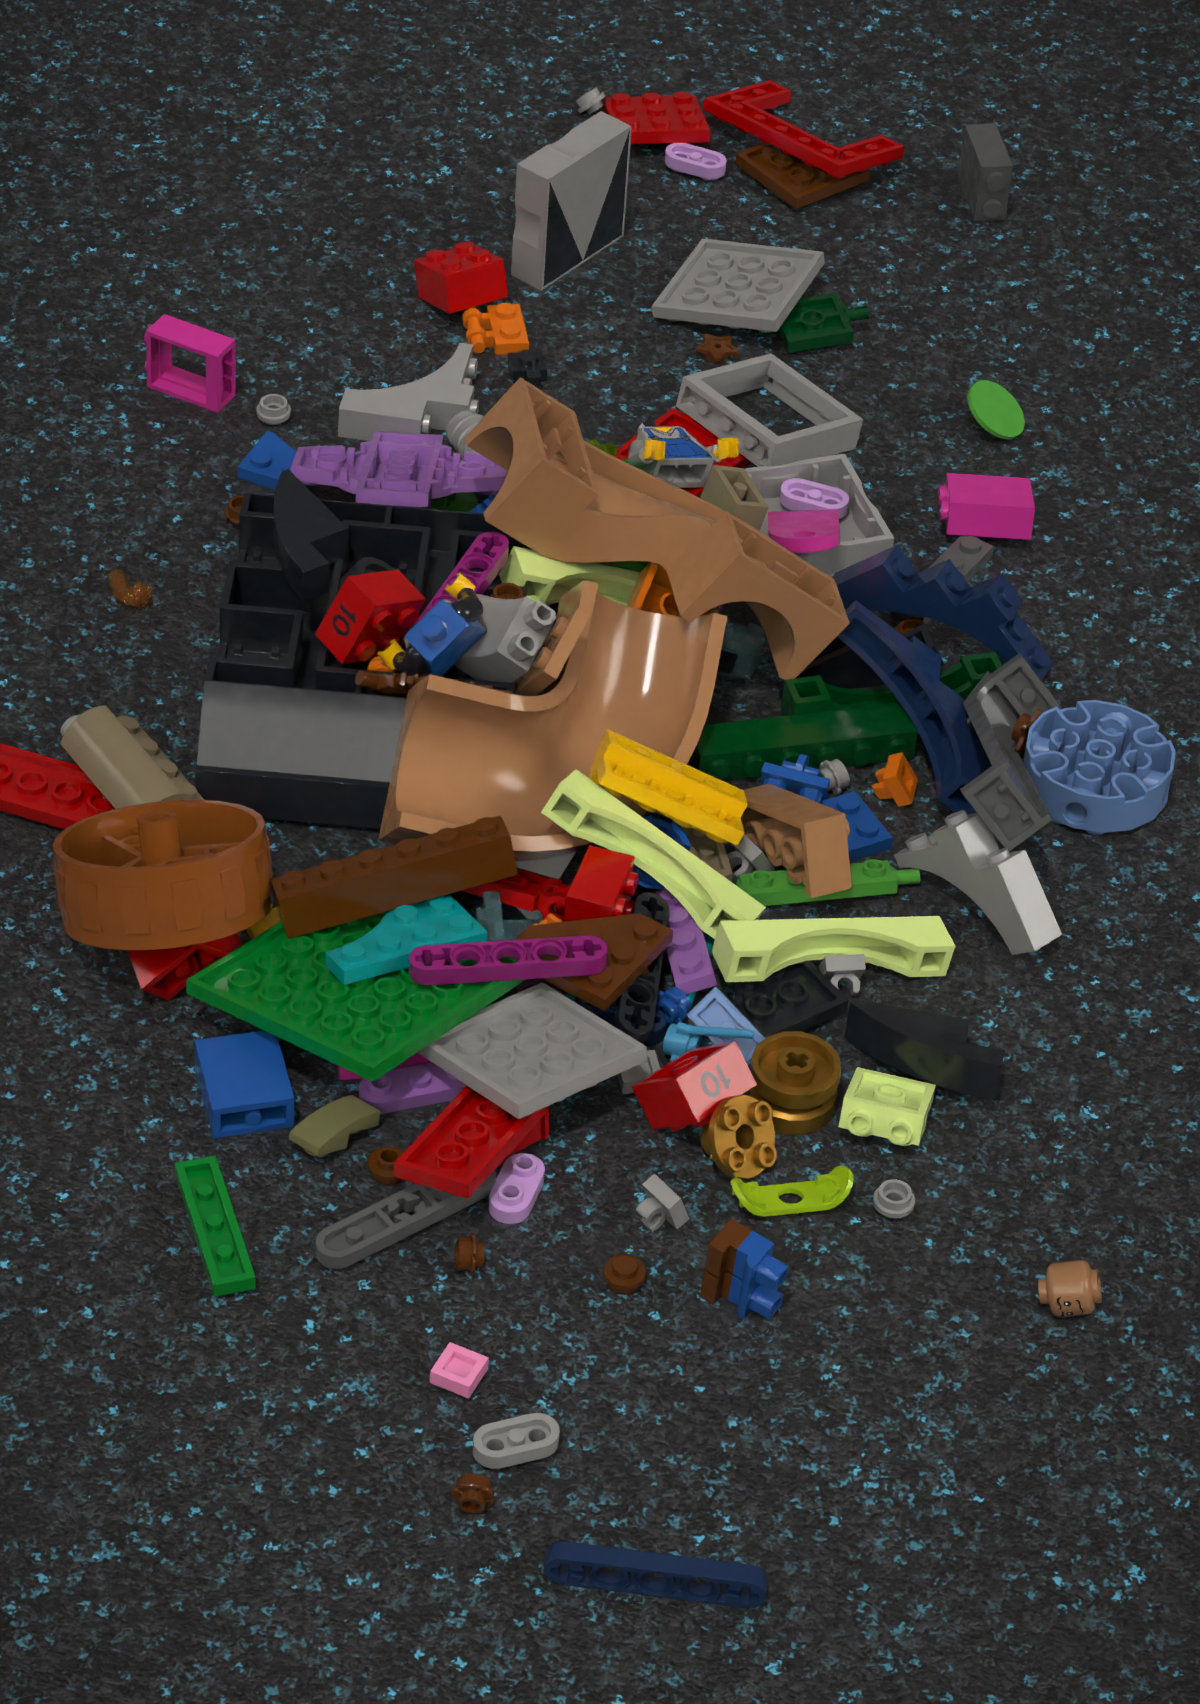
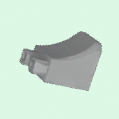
(511, 641)

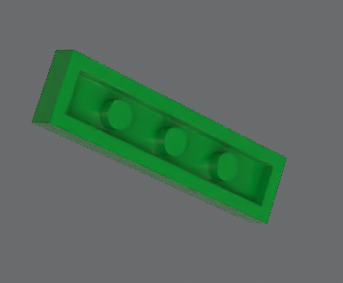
(215, 1226)

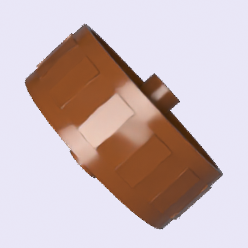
(163, 874)

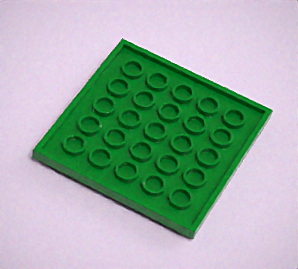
(356, 1025)

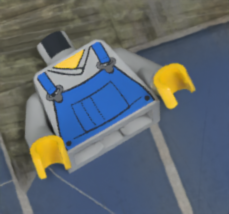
(676, 455)

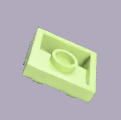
(886, 1107)

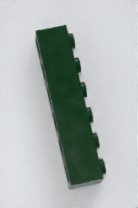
(850, 735)

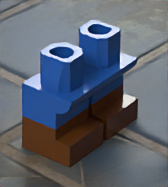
(743, 1271)

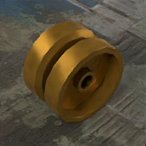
(797, 1079)

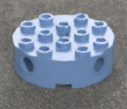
(1100, 766)

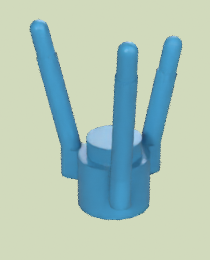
(684, 1037)

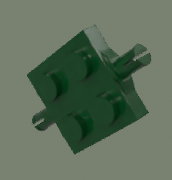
(818, 323)

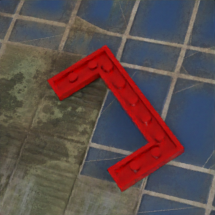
(746, 111)

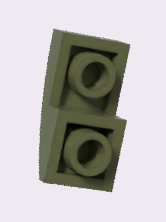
(330, 1125)

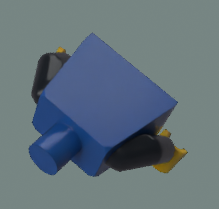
(440, 635)

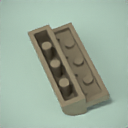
(124, 760)

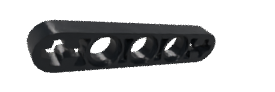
(645, 984)

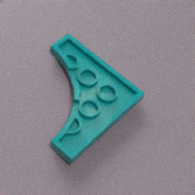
(399, 933)

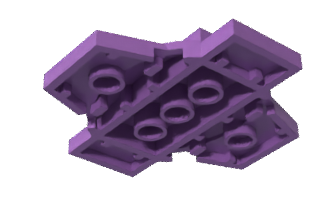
(398, 470)

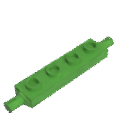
(867, 879)

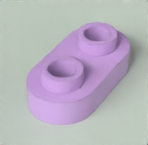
(695, 161)
(806, 495)
(516, 1188)

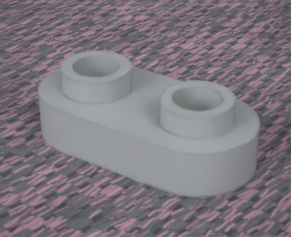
(512, 1443)

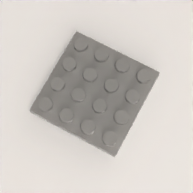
(738, 285)
(534, 1050)

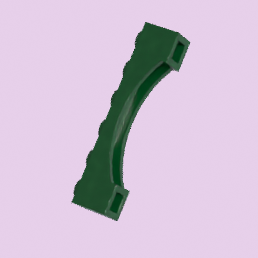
(813, 695)

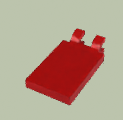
(529, 892)

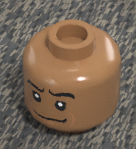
(1070, 1288)

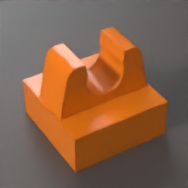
(896, 781)

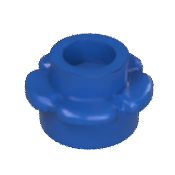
(673, 1004)

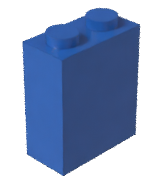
(244, 1084)

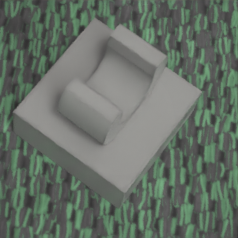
(749, 856)
(844, 969)
(660, 1205)

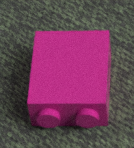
(987, 506)

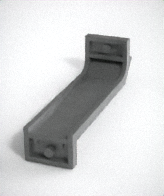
(1005, 791)

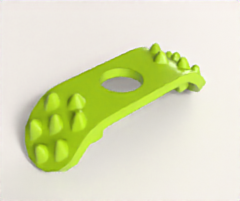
(816, 1195)

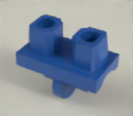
(797, 778)

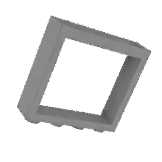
(704, 400)

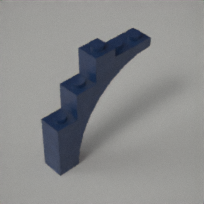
(942, 594)
(936, 710)

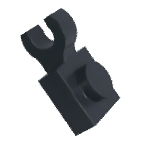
(527, 365)

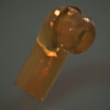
(122, 592)

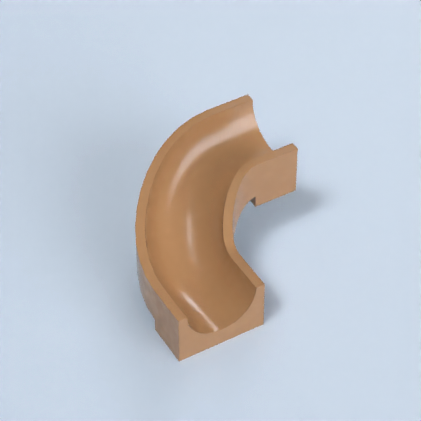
(595, 508)
(499, 753)

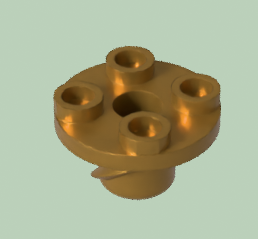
(740, 1136)

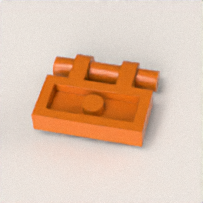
(505, 328)

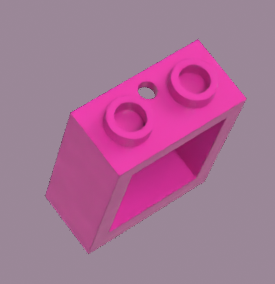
(220, 356)

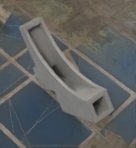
(415, 405)
(992, 877)

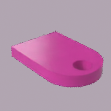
(805, 530)

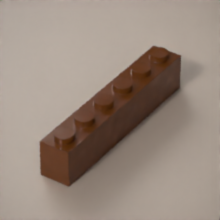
(394, 876)

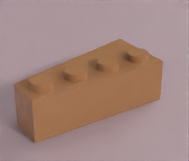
(801, 837)

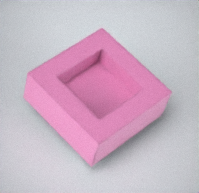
(459, 1370)

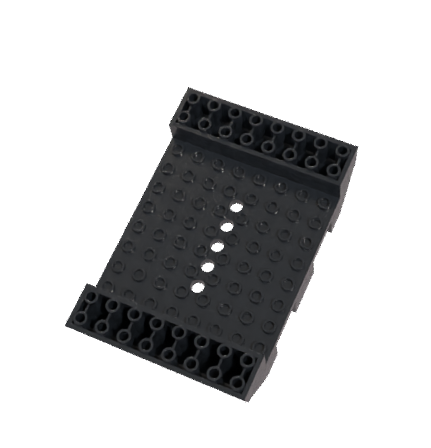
(278, 708)

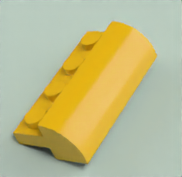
(669, 788)

